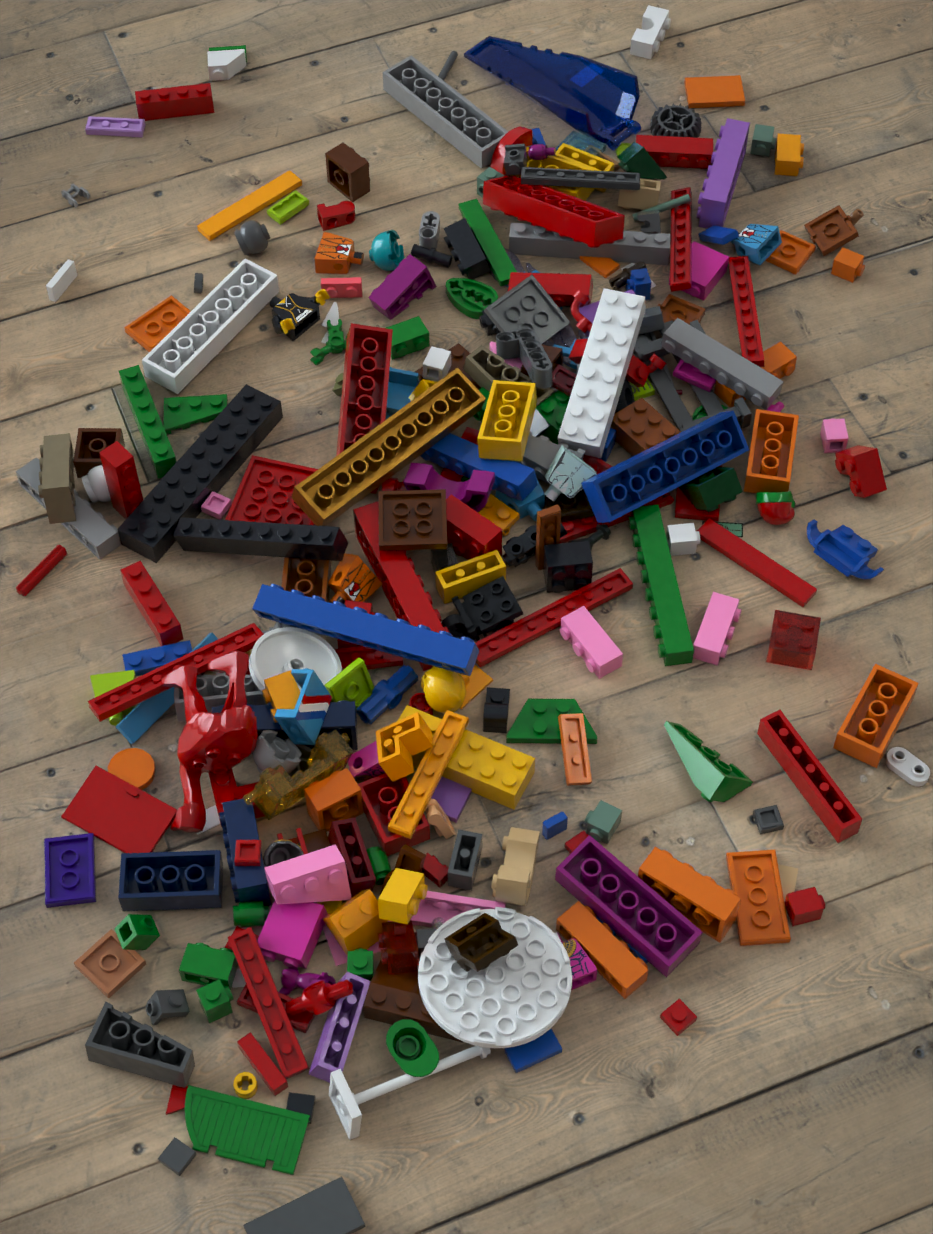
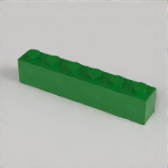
(147, 420)

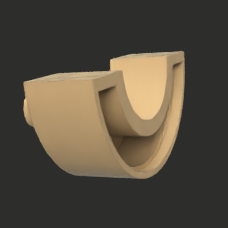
(515, 877)

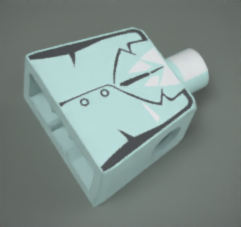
(566, 474)

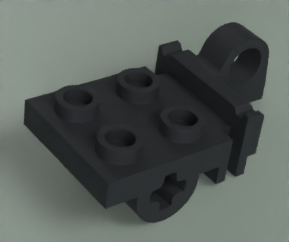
(483, 611)

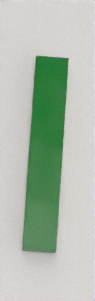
(488, 241)

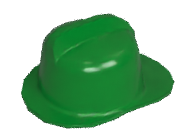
(412, 1048)

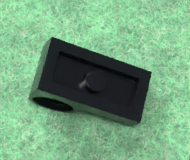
(496, 710)

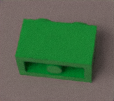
(408, 337)
(206, 964)

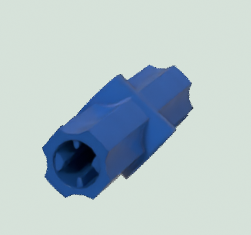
(387, 694)

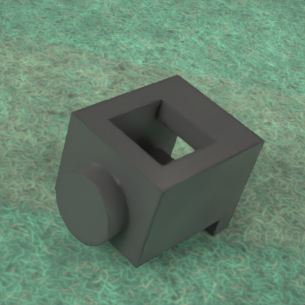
(515, 159)

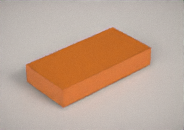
(602, 265)

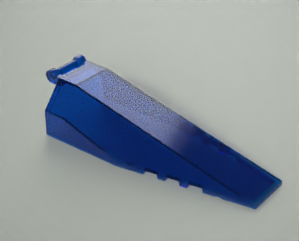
(570, 86)

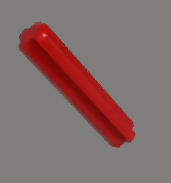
(41, 570)

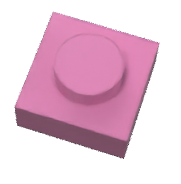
(216, 505)

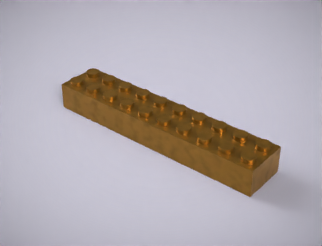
(388, 448)

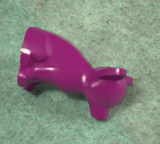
(292, 979)

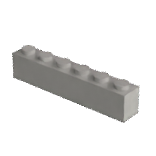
(721, 363)
(89, 526)

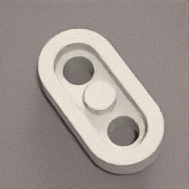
(907, 765)

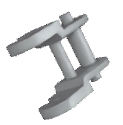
(78, 191)

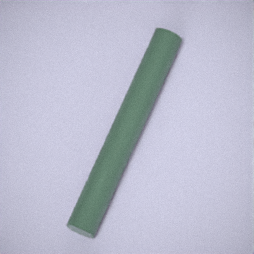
(667, 205)

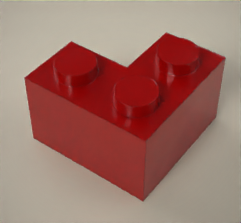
(864, 470)
(225, 790)

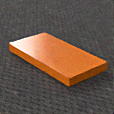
(762, 906)

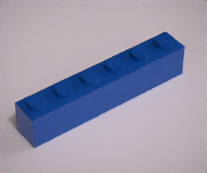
(463, 457)

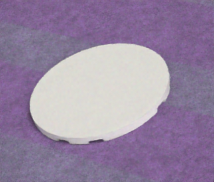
(509, 999)

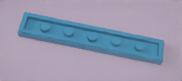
(150, 710)

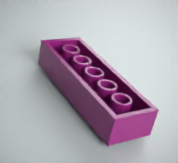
(628, 906)

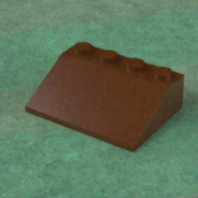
(398, 998)

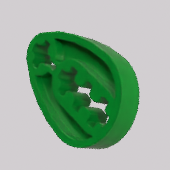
(462, 295)

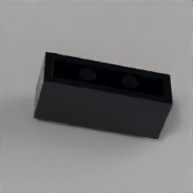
(466, 250)

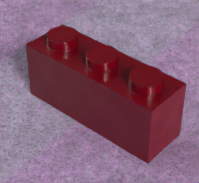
(349, 842)

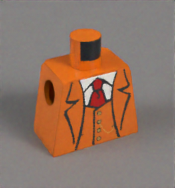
(336, 255)
(352, 580)

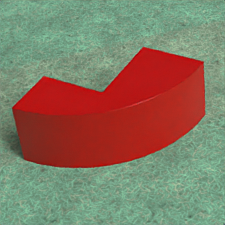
(518, 135)

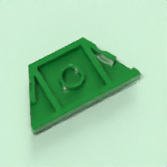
(540, 722)

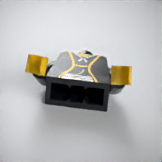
(296, 313)

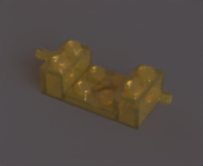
(279, 790)

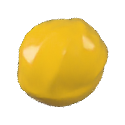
(443, 689)

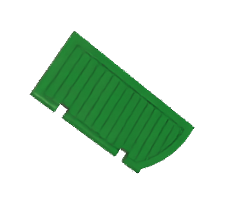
(244, 1129)

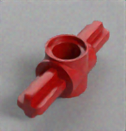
(319, 997)

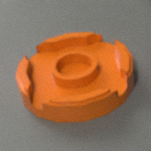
(133, 767)

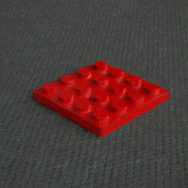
(267, 493)

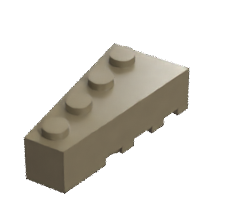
(487, 366)
(57, 478)

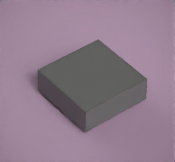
(768, 819)
(177, 1156)

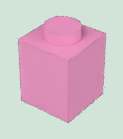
(834, 435)

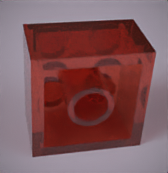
(793, 640)

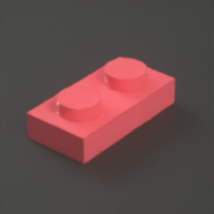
(342, 287)

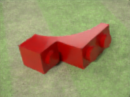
(637, 370)

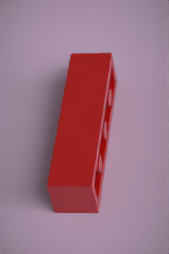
(262, 1064)

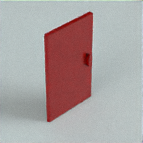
(114, 815)

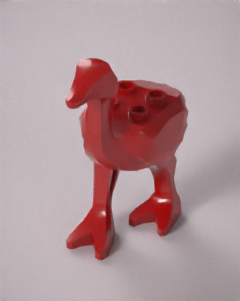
(210, 739)

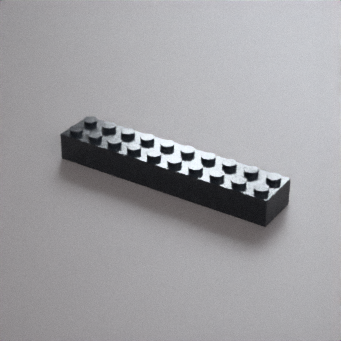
(200, 471)

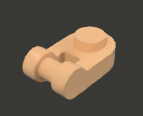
(438, 818)

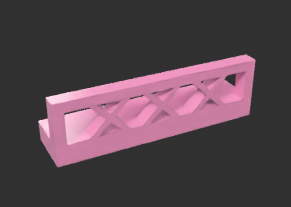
(448, 906)

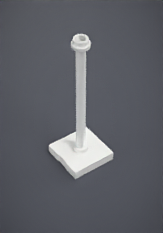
(347, 1103)

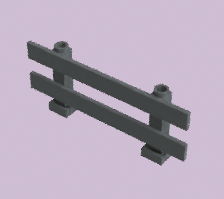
(644, 350)

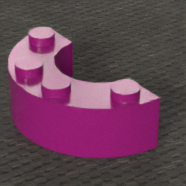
(471, 492)

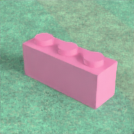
(716, 628)
(591, 642)

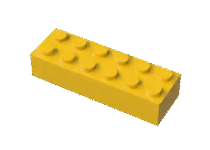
(483, 765)

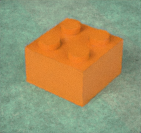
(333, 799)

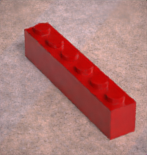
(809, 776)

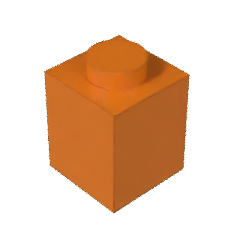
(848, 265)

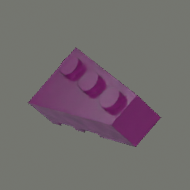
(401, 287)

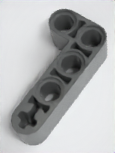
(526, 346)

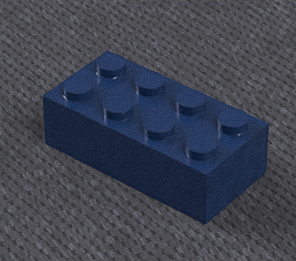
(239, 823)
(171, 880)

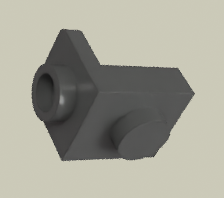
(167, 1005)

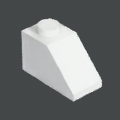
(225, 63)

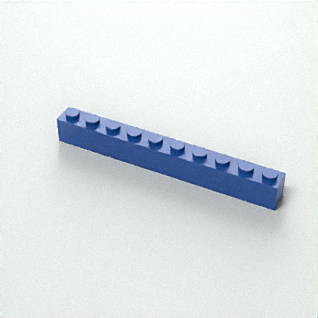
(366, 629)

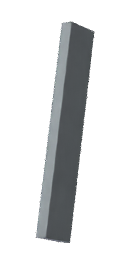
(580, 178)

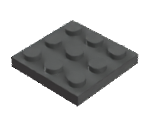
(529, 308)

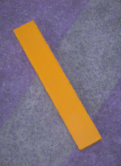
(249, 205)
(428, 774)

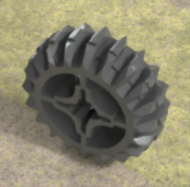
(676, 122)

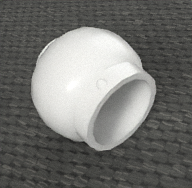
(96, 485)

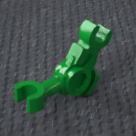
(335, 343)

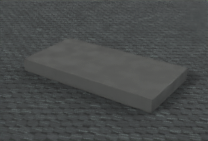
(321, 1211)

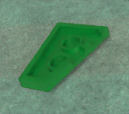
(184, 411)

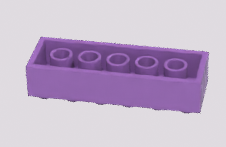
(723, 173)

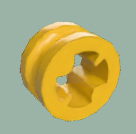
(238, 1081)

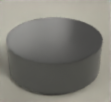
(198, 283)

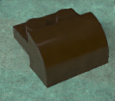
(480, 943)

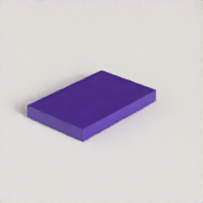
(70, 870)

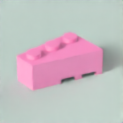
(310, 878)

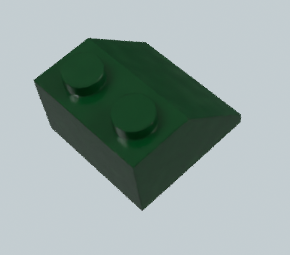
(637, 160)
(712, 488)

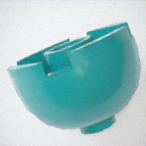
(386, 251)

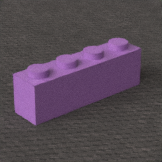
(339, 1030)

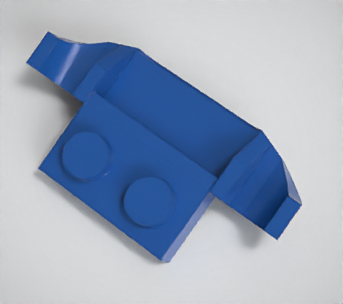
(843, 550)

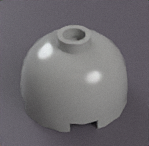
(273, 751)

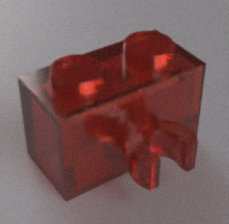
(399, 947)

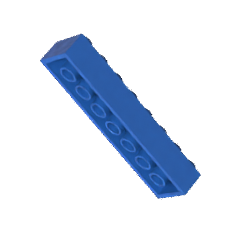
(665, 466)

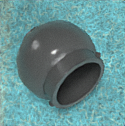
(252, 237)

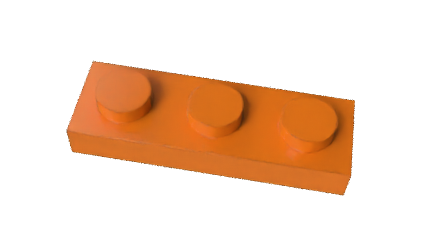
(574, 749)

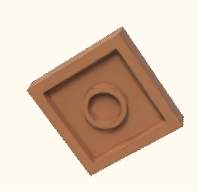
(109, 964)

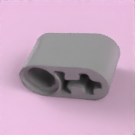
(429, 230)

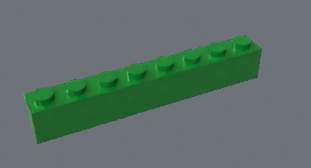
(661, 585)

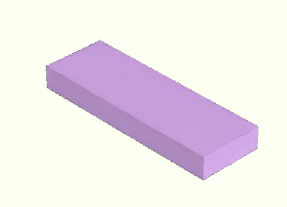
(115, 126)

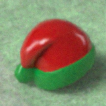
(776, 507)

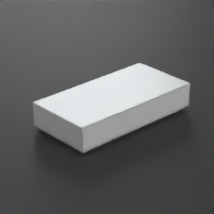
(61, 280)

